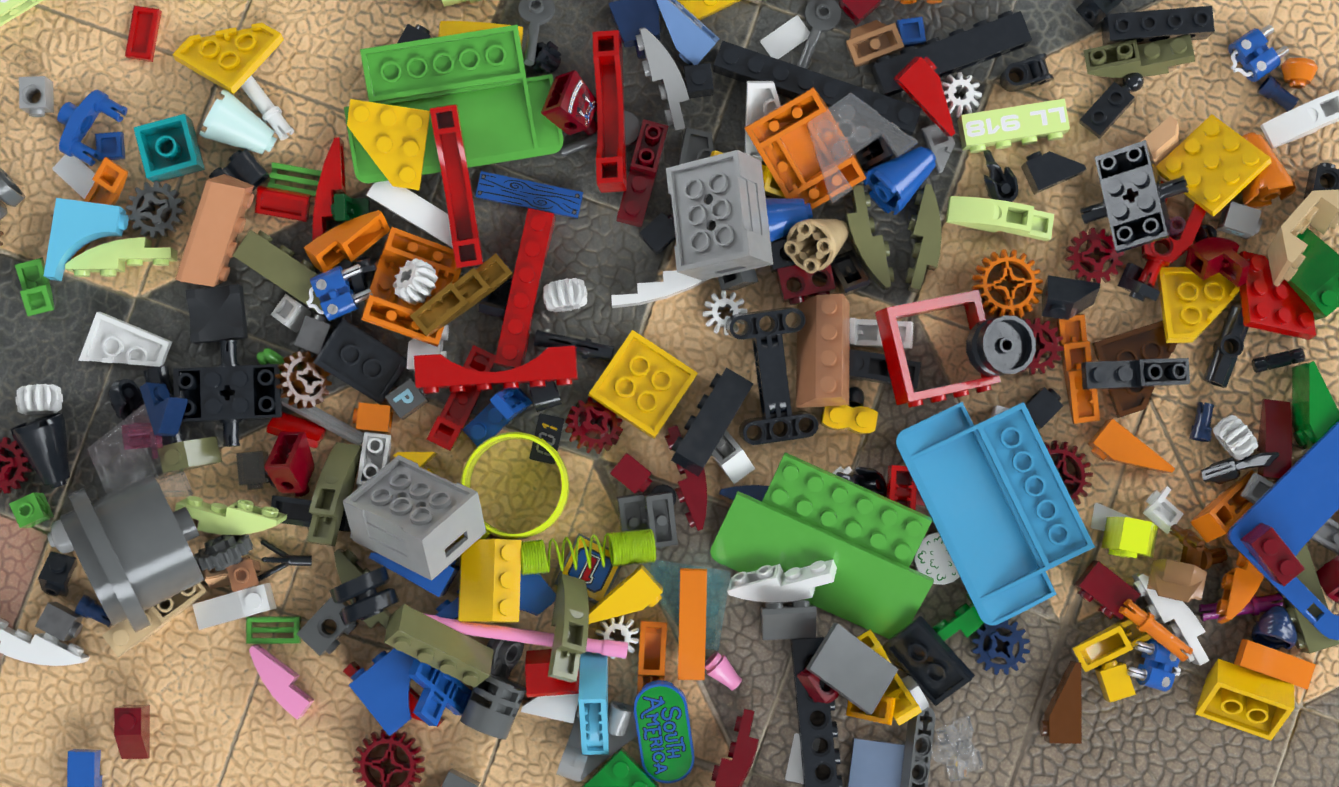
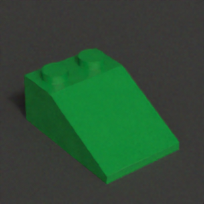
(1317, 276)
(1312, 405)
(621, 771)

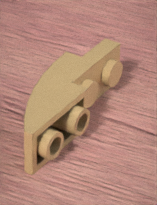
(123, 637)

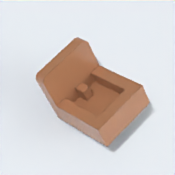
(244, 574)

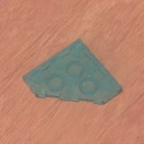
(718, 580)

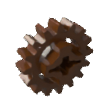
(303, 380)

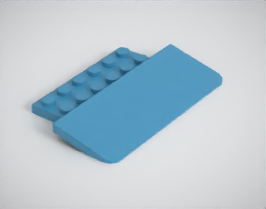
(995, 505)

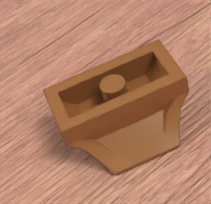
(872, 42)
(1177, 580)

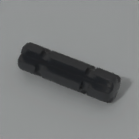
(1278, 360)

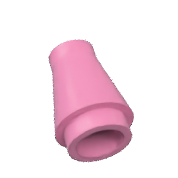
(720, 669)

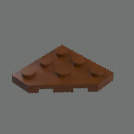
(1136, 344)

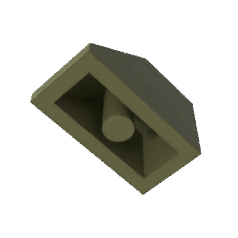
(189, 454)

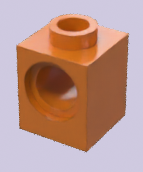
(373, 417)

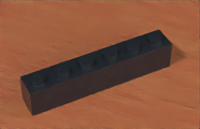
(958, 50)

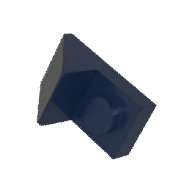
(163, 411)

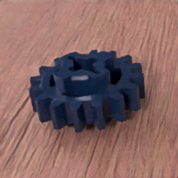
(989, 652)

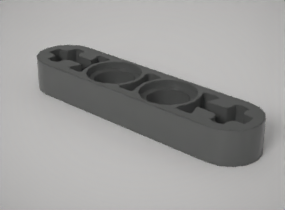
(923, 756)

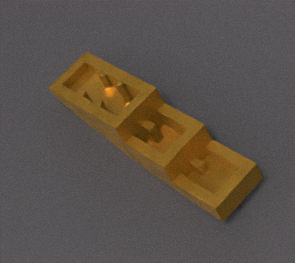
(461, 295)

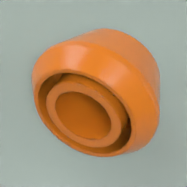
(1298, 72)

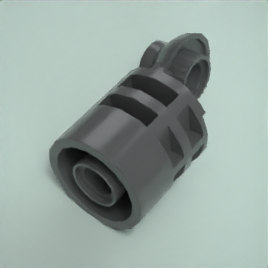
(496, 699)

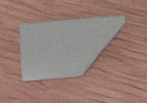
(939, 144)

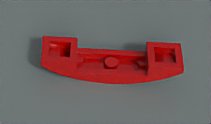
(460, 404)

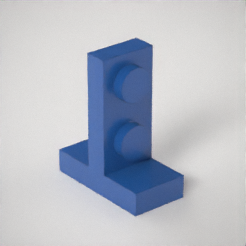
(496, 415)

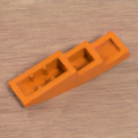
(1077, 349)
(692, 624)

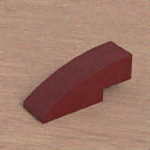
(1275, 436)

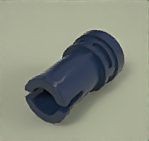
(1272, 90)
(1201, 429)
(89, 608)

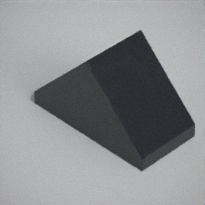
(874, 154)
(849, 273)

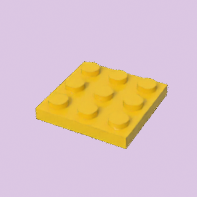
(1215, 164)
(643, 384)

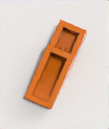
(347, 240)
(651, 652)
(1274, 663)

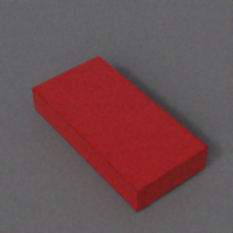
(143, 33)
(282, 203)
(291, 423)

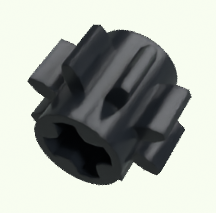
(546, 58)

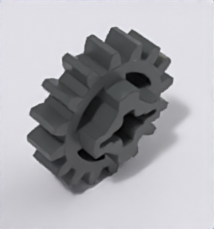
(144, 212)
(223, 552)

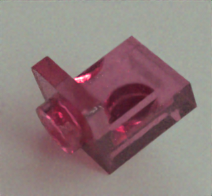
(141, 436)

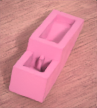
(280, 682)

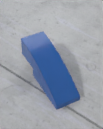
(84, 768)

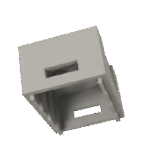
(737, 207)
(389, 519)

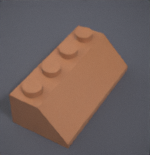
(215, 231)
(823, 352)

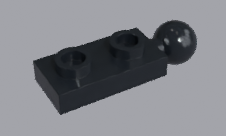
(1111, 105)

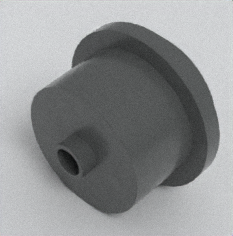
(133, 549)

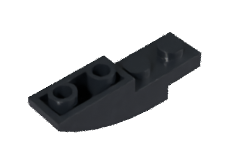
(874, 368)
(1135, 373)

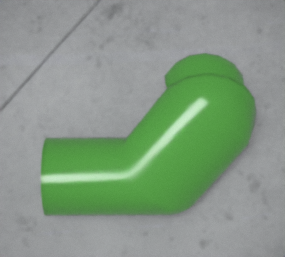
(269, 356)

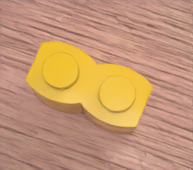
(857, 419)

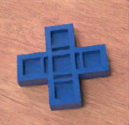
(438, 692)

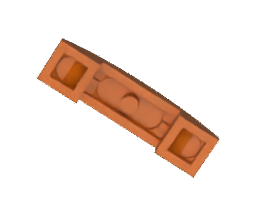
(107, 186)

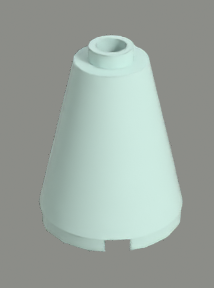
(237, 126)

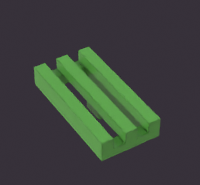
(294, 169)
(249, 630)

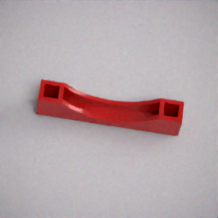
(610, 111)
(457, 186)
(524, 288)
(553, 364)

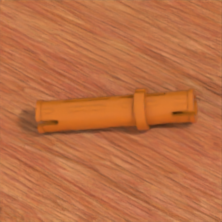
(1147, 623)

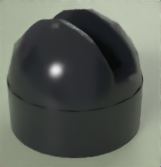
(1201, 234)
(856, 397)

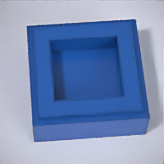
(911, 31)
(110, 145)

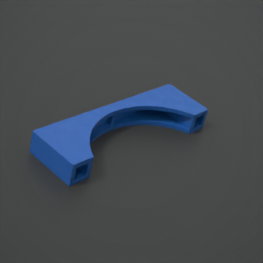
(386, 684)

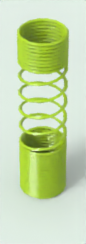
(623, 548)

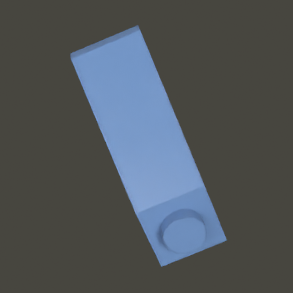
(687, 32)

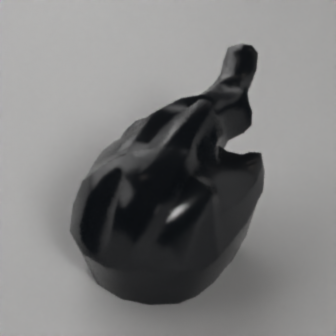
(1000, 185)
(124, 397)
(867, 478)

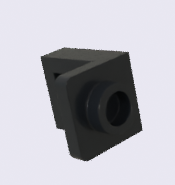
(358, 282)
(1137, 289)
(496, 302)
(57, 574)

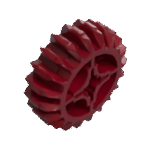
(1078, 481)
(365, 761)

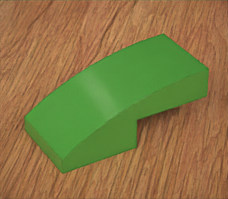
(35, 287)

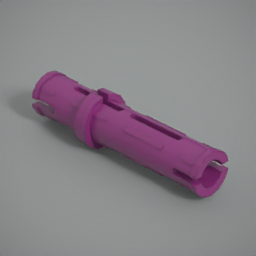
(1254, 607)

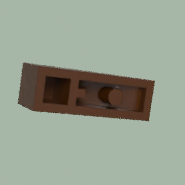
(1064, 713)

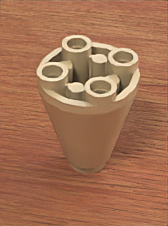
(815, 242)

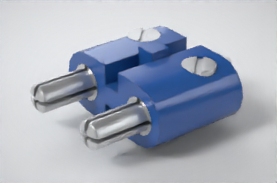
(1254, 54)
(335, 293)
(1157, 666)

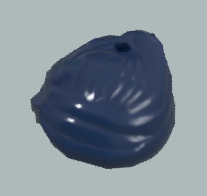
(1275, 629)

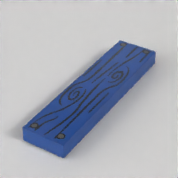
(529, 194)

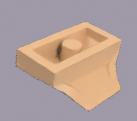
(1163, 139)

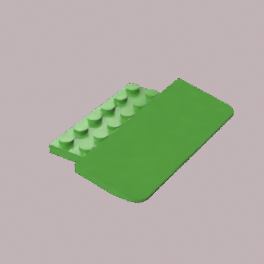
(479, 74)
(825, 517)

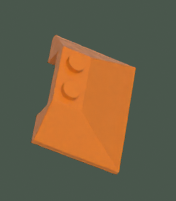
(789, 151)
(385, 307)

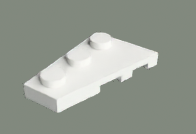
(760, 100)
(120, 342)

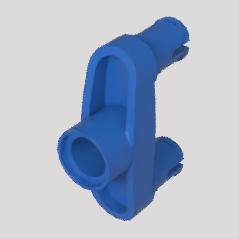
(80, 119)

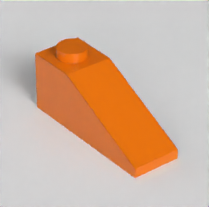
(1121, 446)
(1223, 511)

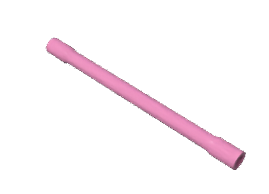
(603, 647)

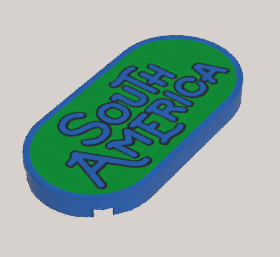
(664, 732)

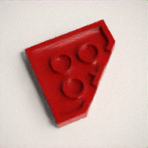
(1271, 306)

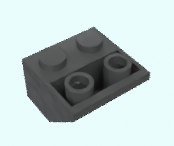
(788, 621)

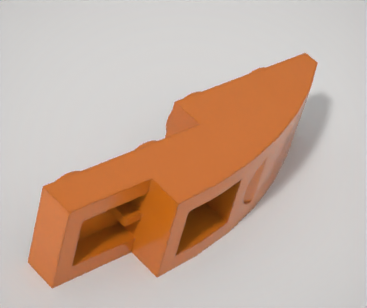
(1239, 588)

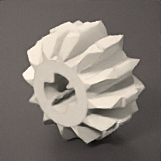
(968, 101)
(415, 281)
(565, 295)
(721, 304)
(39, 399)
(1235, 437)
(625, 631)

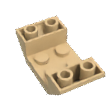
(1286, 250)

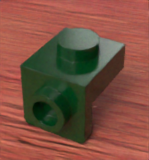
(346, 208)

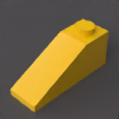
(629, 596)

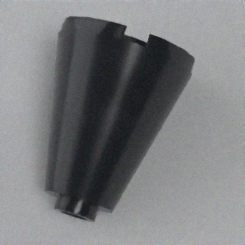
(45, 448)

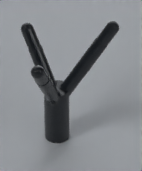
(285, 560)

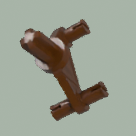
(1194, 550)

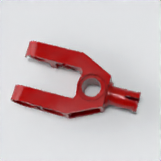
(1175, 248)

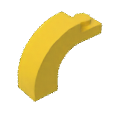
(905, 704)

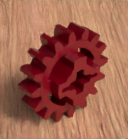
(1094, 267)
(1045, 347)
(593, 428)
(7, 471)

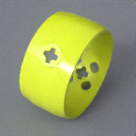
(483, 447)

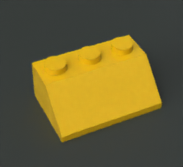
(490, 582)
(1245, 699)

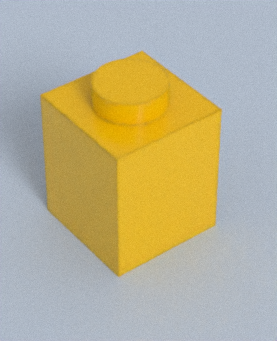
(1114, 681)

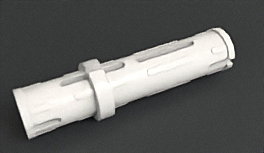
(270, 112)

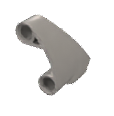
(621, 731)

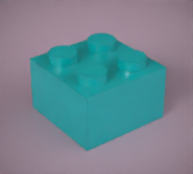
(169, 148)

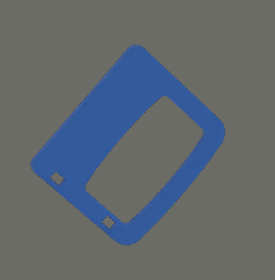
(1296, 511)

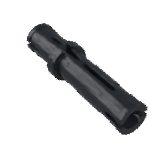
(585, 348)

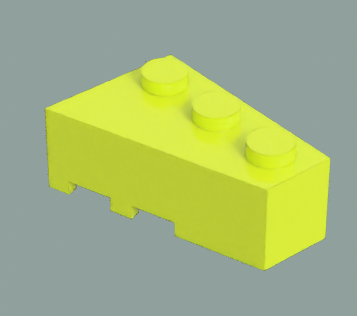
(1129, 537)

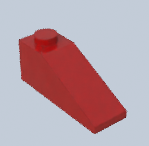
(926, 90)

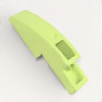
(1000, 215)
(111, 257)
(235, 519)

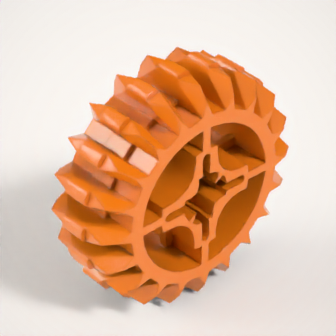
(1006, 273)

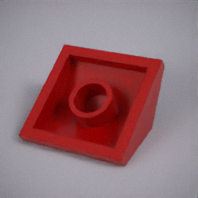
(537, 678)

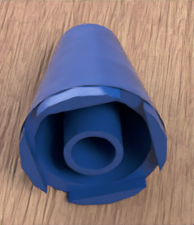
(899, 178)
(784, 214)

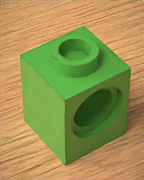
(31, 510)

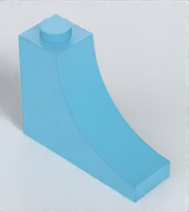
(75, 226)
(593, 704)

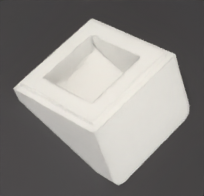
(290, 313)

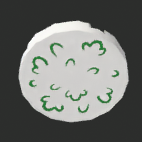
(935, 560)

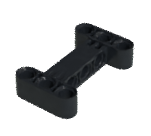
(772, 376)

